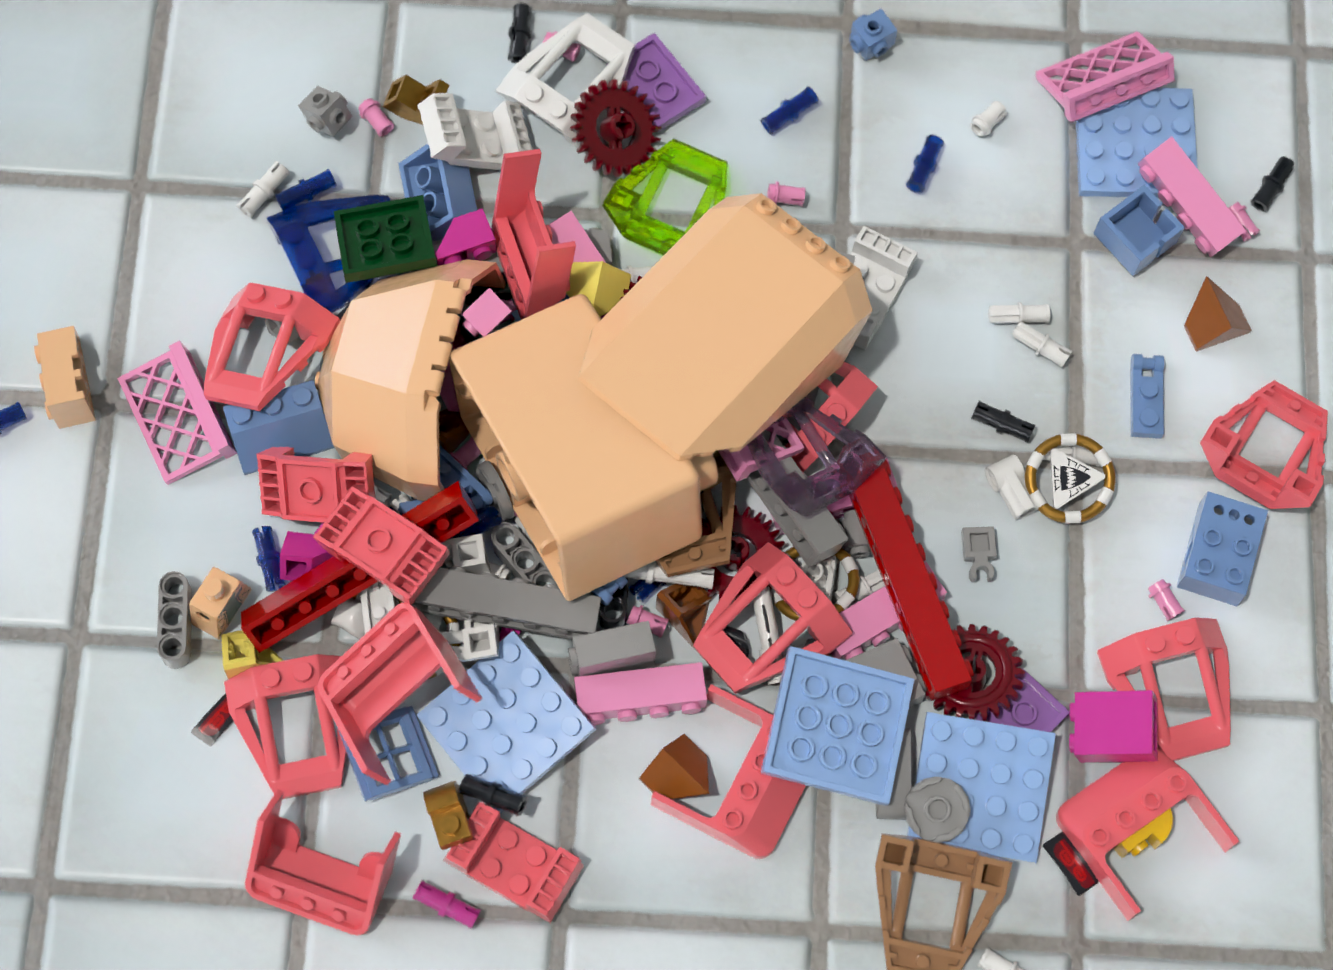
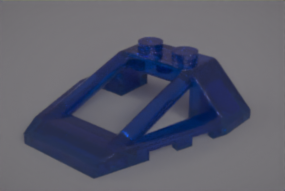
(303, 255)

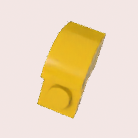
(1153, 832)

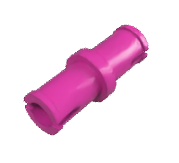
(446, 904)

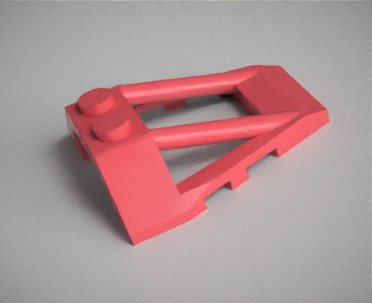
(292, 308)
(843, 402)
(1292, 486)
(797, 590)
(1168, 642)
(278, 679)

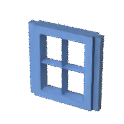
(418, 749)

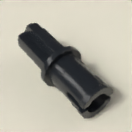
(1272, 184)

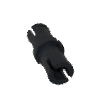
(519, 32)
(1003, 421)
(493, 794)

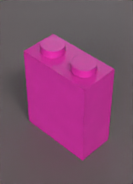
(1114, 726)

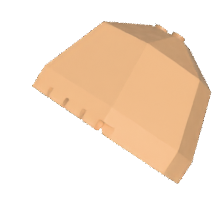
(384, 372)

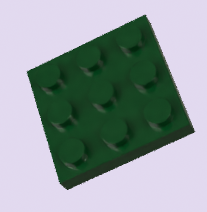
(384, 239)

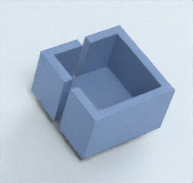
(1133, 235)

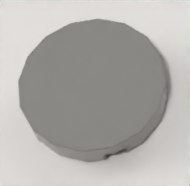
(491, 481)
(937, 809)

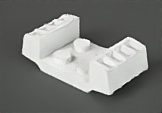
(472, 136)
(884, 271)

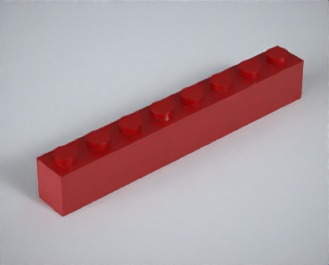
(339, 580)
(910, 585)

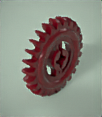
(633, 121)
(750, 529)
(972, 700)

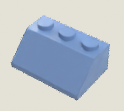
(444, 187)
(288, 420)

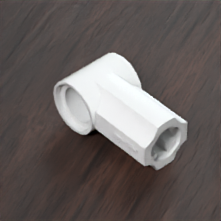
(1009, 479)

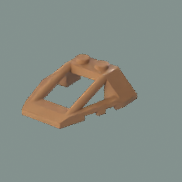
(714, 548)
(941, 860)

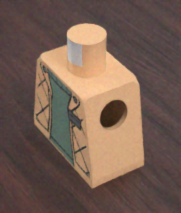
(219, 600)

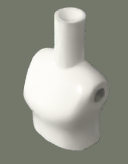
(350, 617)

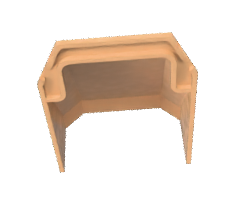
(727, 329)

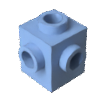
(872, 35)

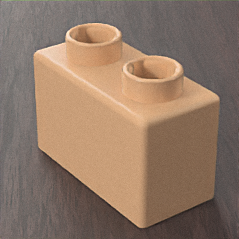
(574, 468)

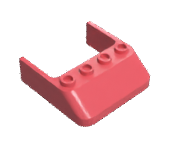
(532, 264)
(382, 673)
(1125, 803)
(755, 804)

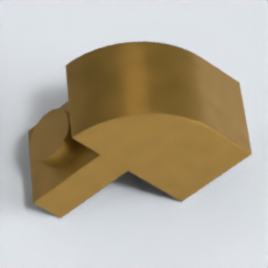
(407, 93)
(448, 814)

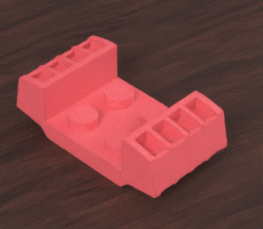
(310, 486)
(382, 544)
(515, 863)

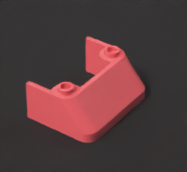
(313, 882)

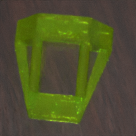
(629, 208)

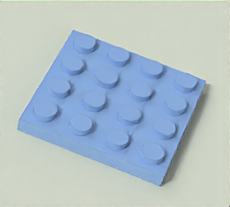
(1123, 134)
(837, 726)
(516, 727)
(1002, 775)

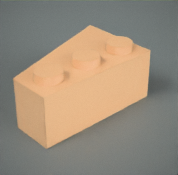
(64, 377)

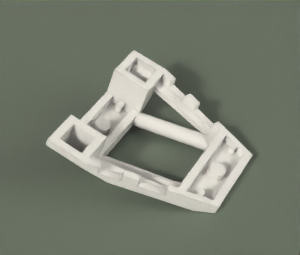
(545, 101)
(479, 639)

